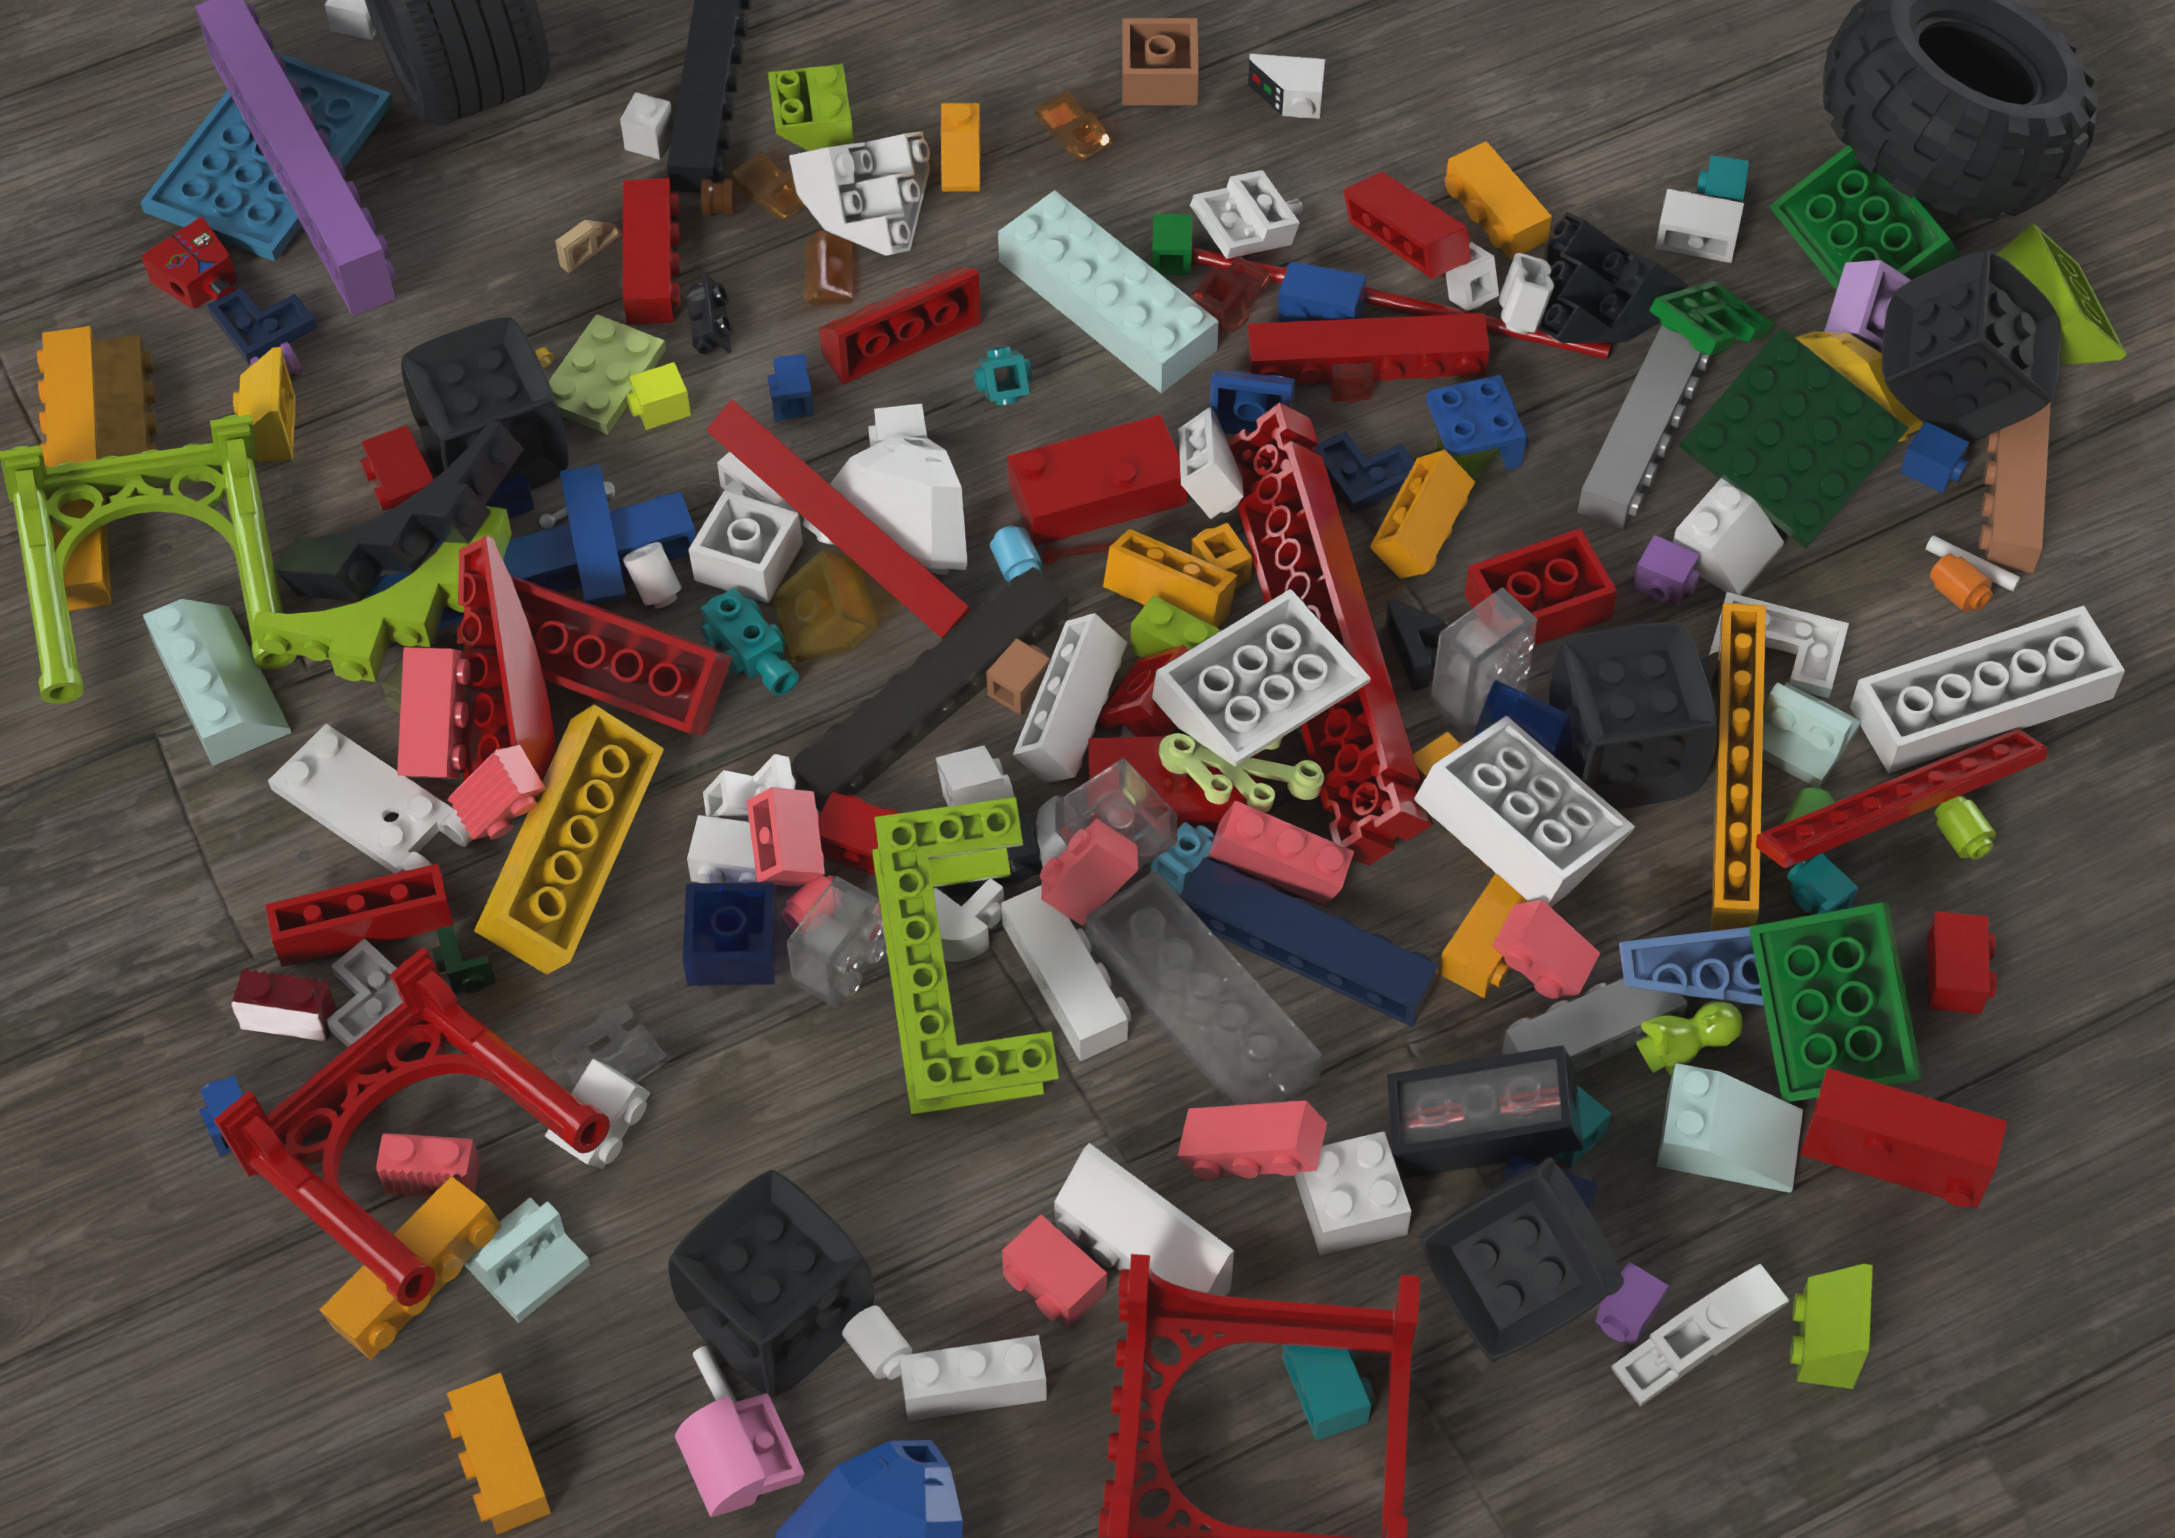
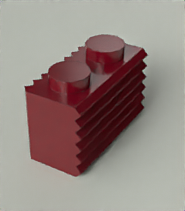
(283, 1005)

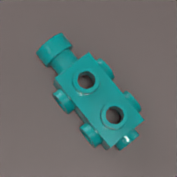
(731, 623)

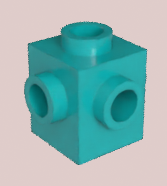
(1013, 385)

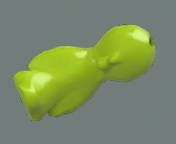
(1679, 1039)

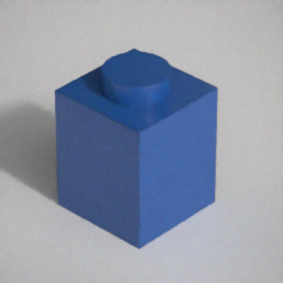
(1935, 458)

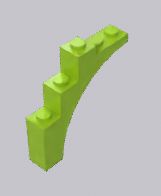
(360, 633)

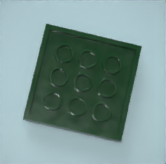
(1794, 437)

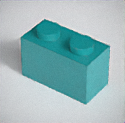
(1329, 1388)

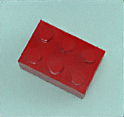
(1553, 580)

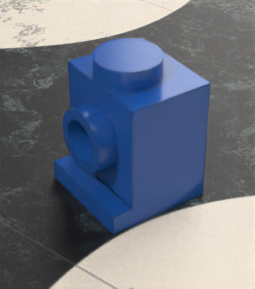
(790, 388)
(218, 1097)

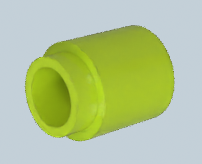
(1965, 827)

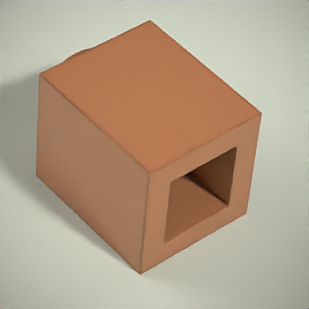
(1017, 676)

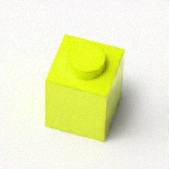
(658, 396)

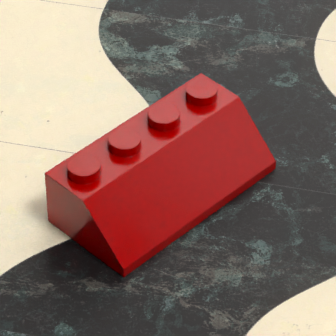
(902, 324)

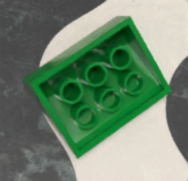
(1857, 216)
(1835, 999)

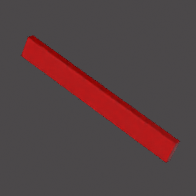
(838, 519)
(1900, 798)

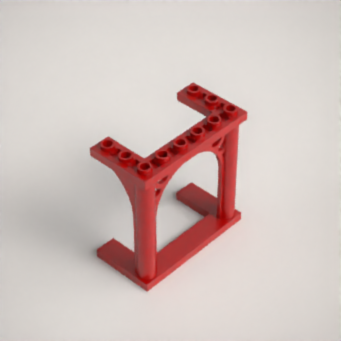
(1164, 1310)

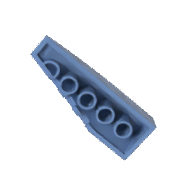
(1695, 964)

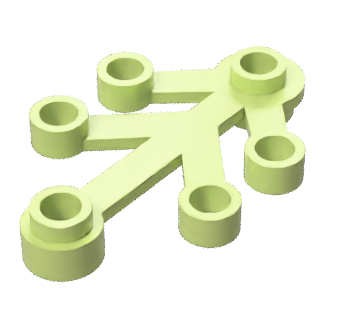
(1186, 755)

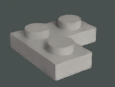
(367, 976)

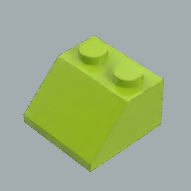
(1833, 1327)

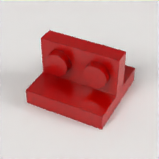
(1133, 701)

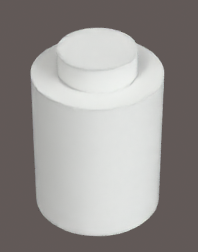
(653, 575)
(877, 1342)

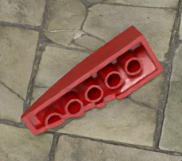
(506, 681)

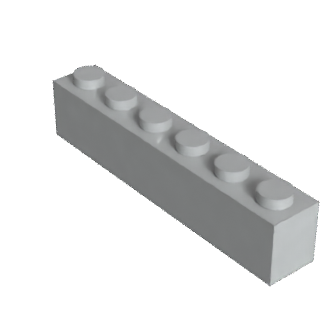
(1642, 430)

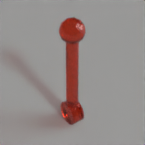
(1051, 553)

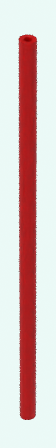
(1415, 306)

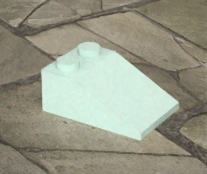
(1728, 1130)

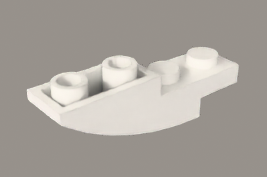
(1699, 1333)

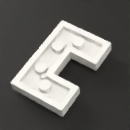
(1809, 636)

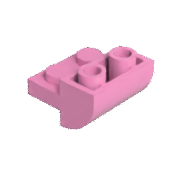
(737, 1452)

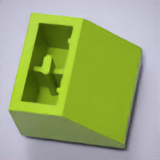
(811, 106)

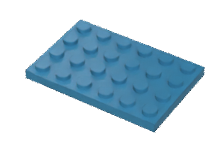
(230, 181)

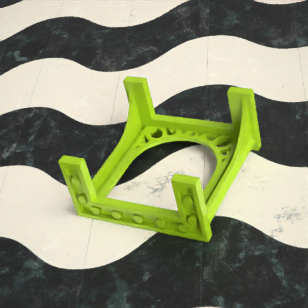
(913, 857)

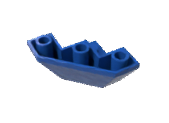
(883, 1493)

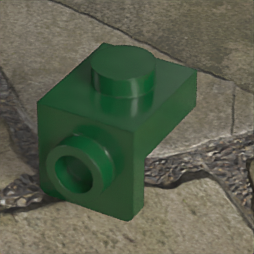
(464, 976)

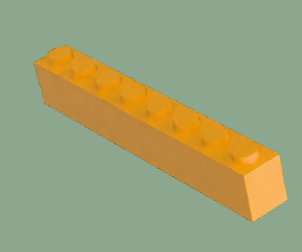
(72, 438)
(1738, 767)

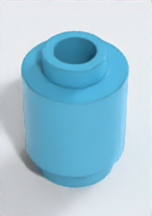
(1014, 552)

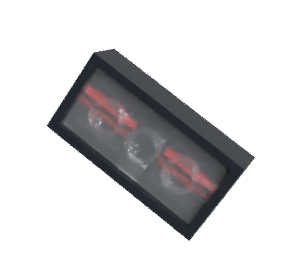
(1484, 1111)

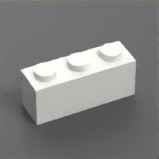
(973, 1378)

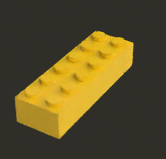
(569, 840)

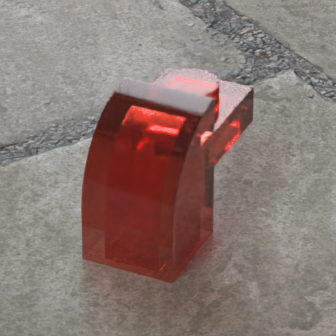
(1231, 292)

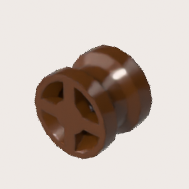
(718, 197)

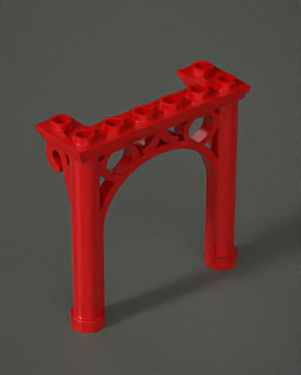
(359, 1083)

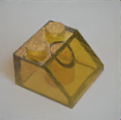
(824, 608)

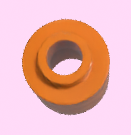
(1961, 583)

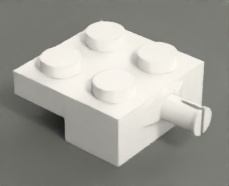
(1247, 215)

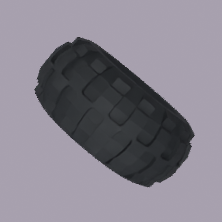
(1960, 101)

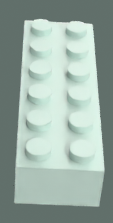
(1108, 291)

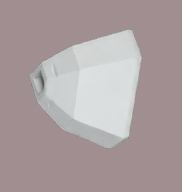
(866, 189)
(911, 496)

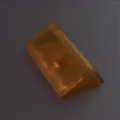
(828, 270)

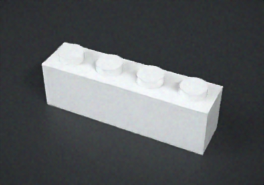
(1070, 699)
(1066, 974)

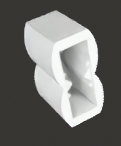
(1525, 293)

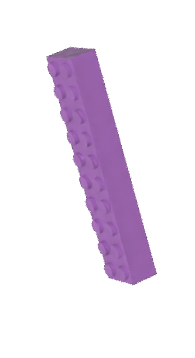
(298, 154)

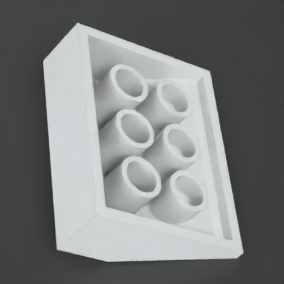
(1257, 680)
(1522, 812)

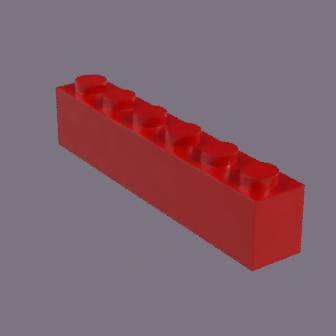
(1394, 345)

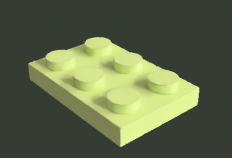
(596, 372)

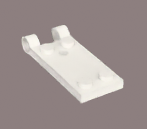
(355, 791)

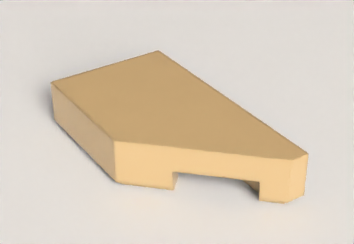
(584, 242)

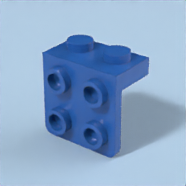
(1478, 418)

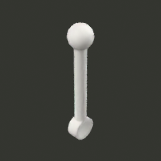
(548, 520)

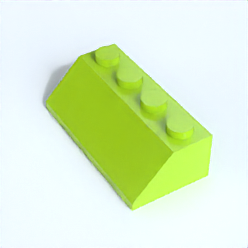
(2083, 323)

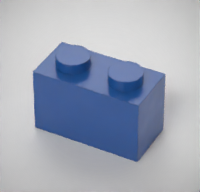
(1320, 294)

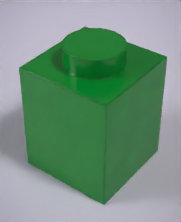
(1172, 244)

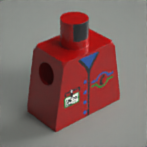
(191, 265)

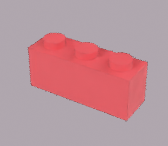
(433, 713)
(1281, 853)
(1252, 1140)

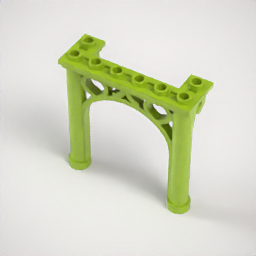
(42, 491)

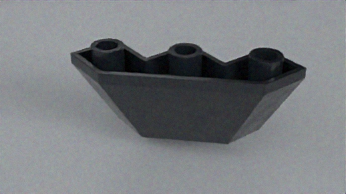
(1599, 286)

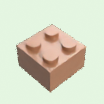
(1159, 61)

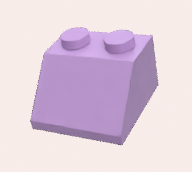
(1864, 300)

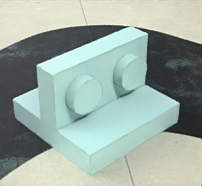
(1804, 733)
(528, 1259)

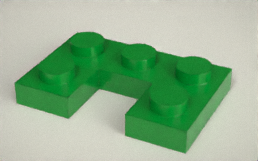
(1696, 313)

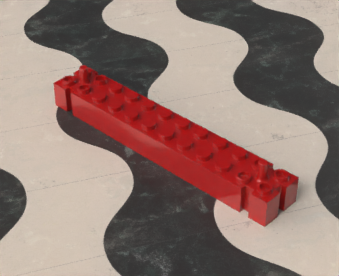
(1304, 548)

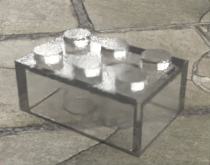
(1476, 650)

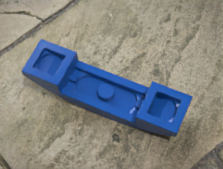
(592, 534)

